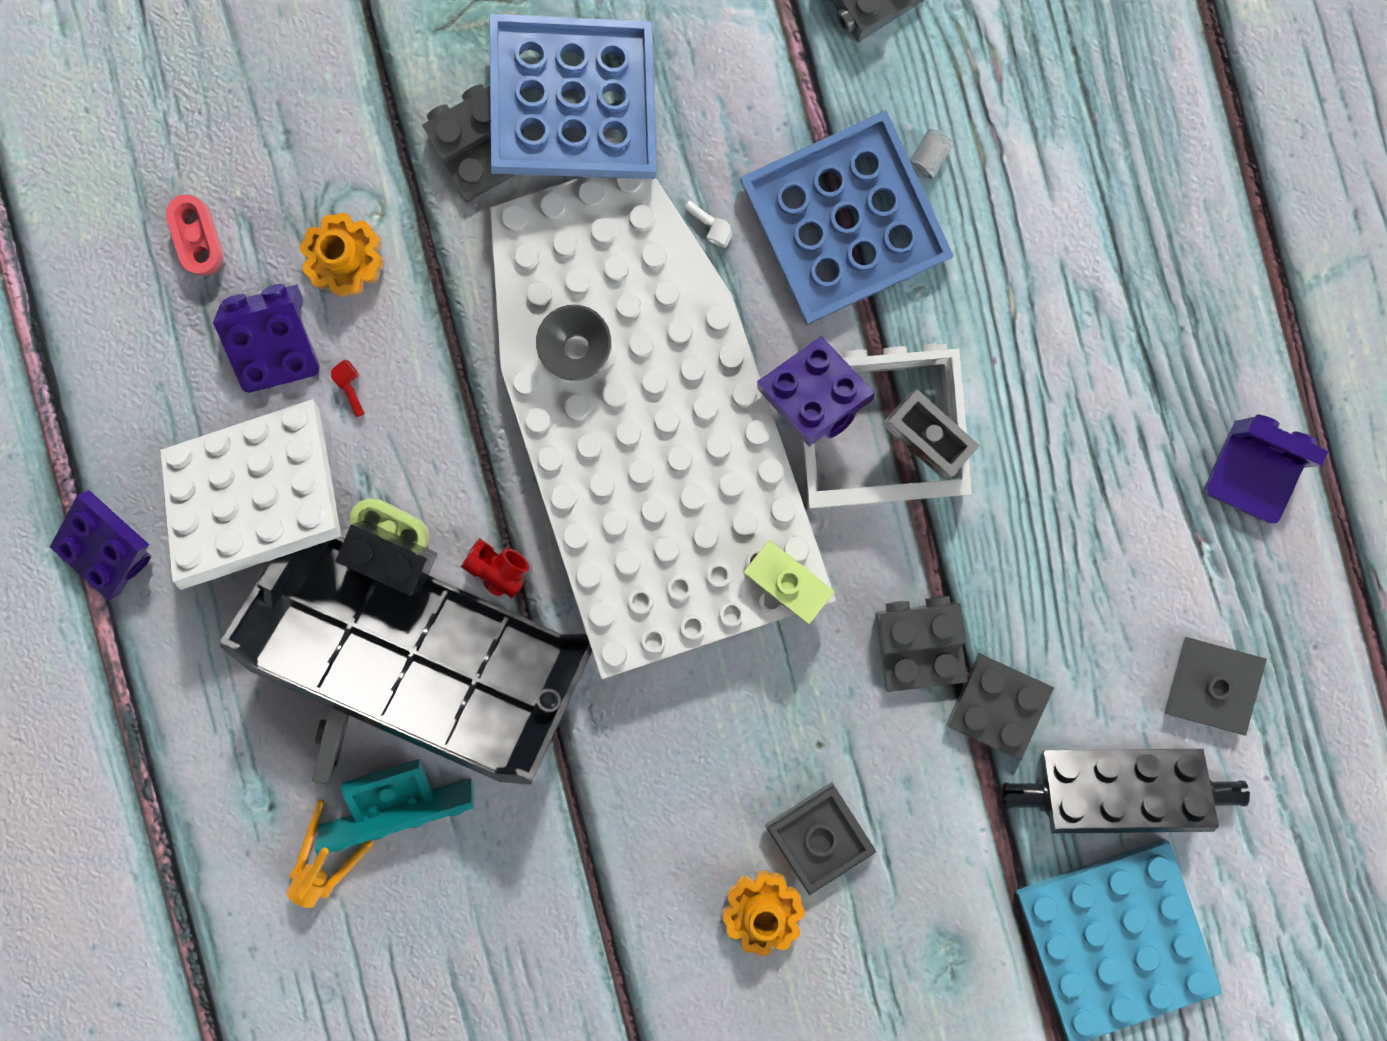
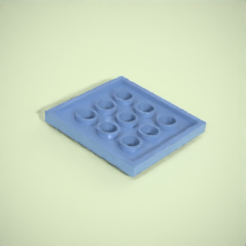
(552, 114)
(837, 155)

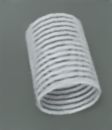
(931, 154)

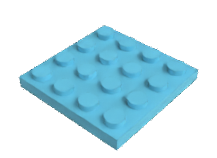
(1118, 941)

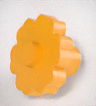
(342, 255)
(763, 913)

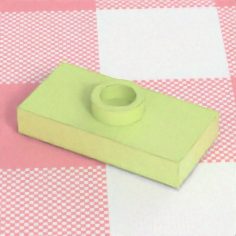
(789, 582)

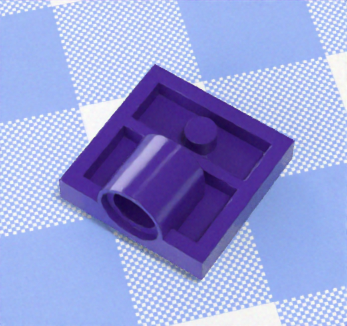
(816, 392)
(100, 545)

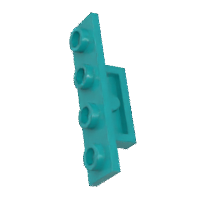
(391, 803)

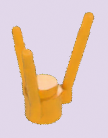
(310, 880)

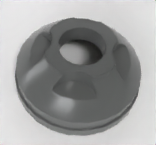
(559, 328)

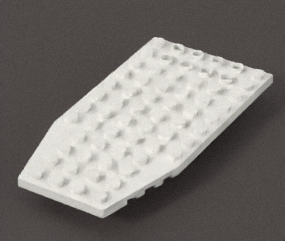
(669, 455)

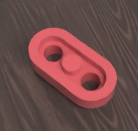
(195, 237)

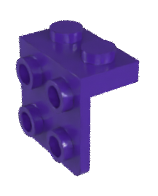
(266, 338)
(1261, 467)

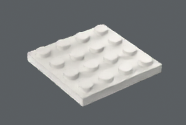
(248, 494)

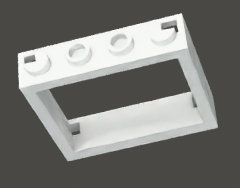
(898, 359)

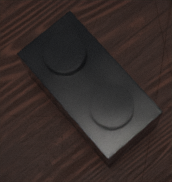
(386, 557)

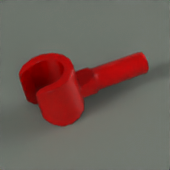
(343, 375)

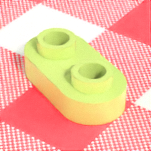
(391, 519)

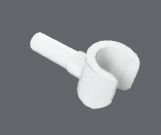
(720, 230)

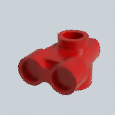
(501, 572)

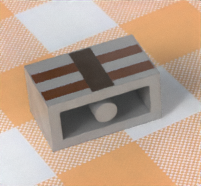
(930, 434)

